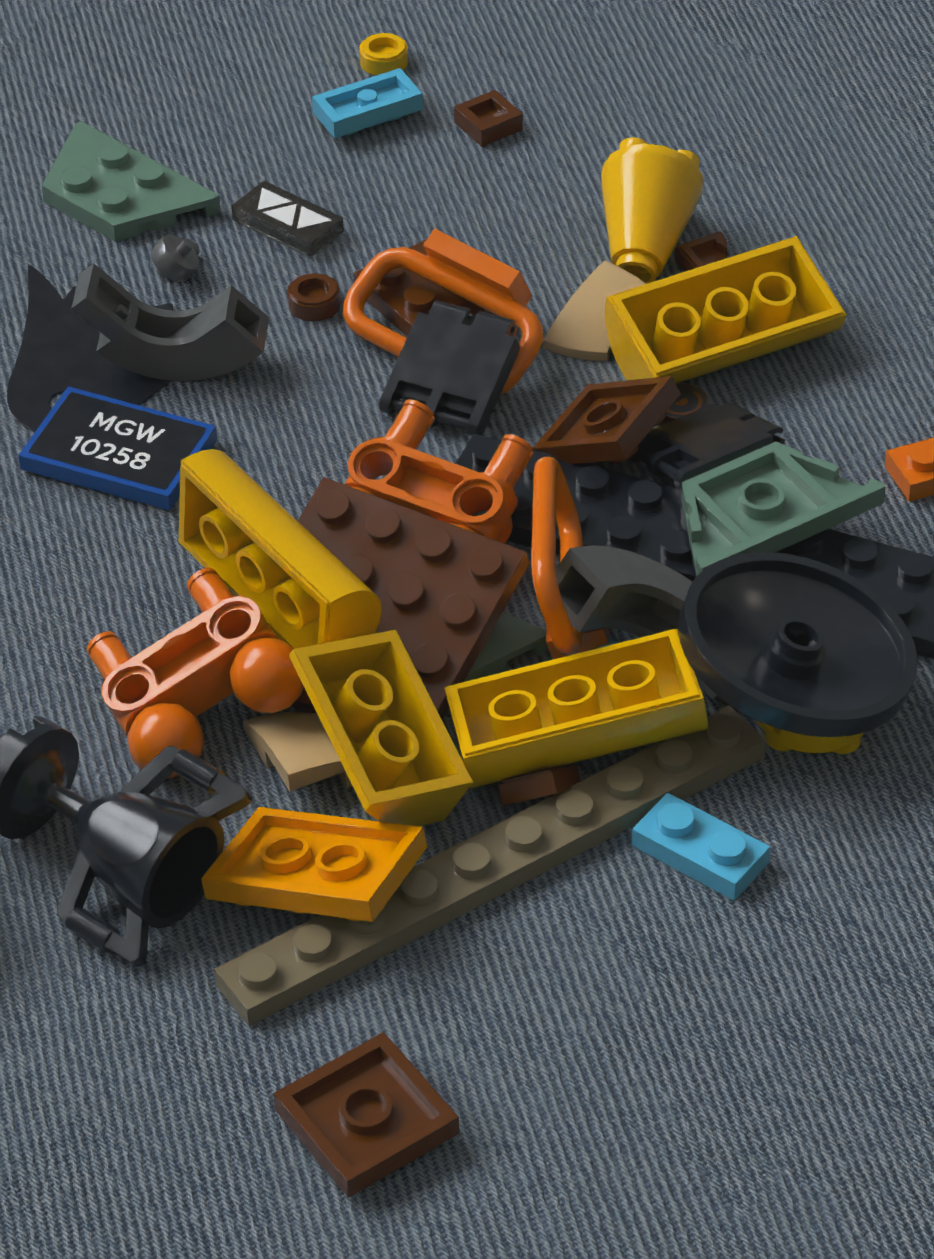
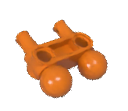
(437, 485)
(193, 669)

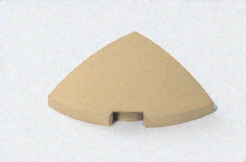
(581, 324)
(295, 747)

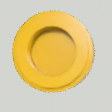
(383, 53)

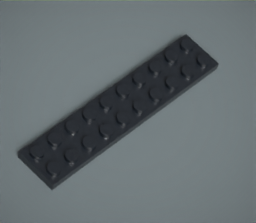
(651, 522)

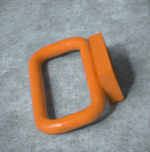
(460, 271)
(550, 504)

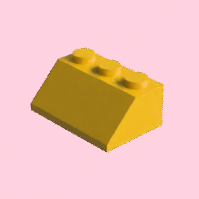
(384, 727)

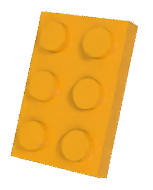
(315, 864)

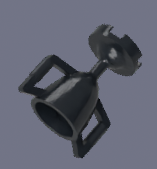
(134, 843)

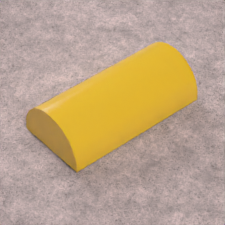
(721, 314)
(269, 555)
(576, 708)

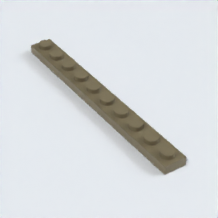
(488, 866)

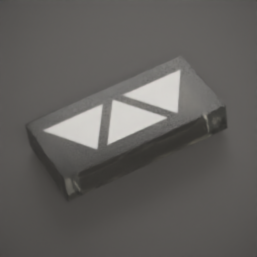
(287, 218)

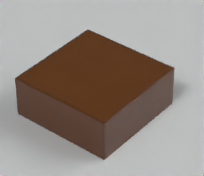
(488, 118)

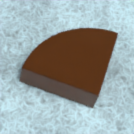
(701, 251)
(538, 784)

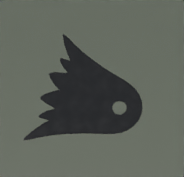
(62, 353)

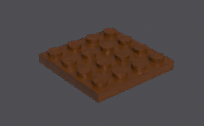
(432, 579)

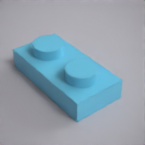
(367, 103)
(700, 846)

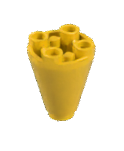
(648, 203)

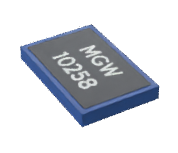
(115, 447)

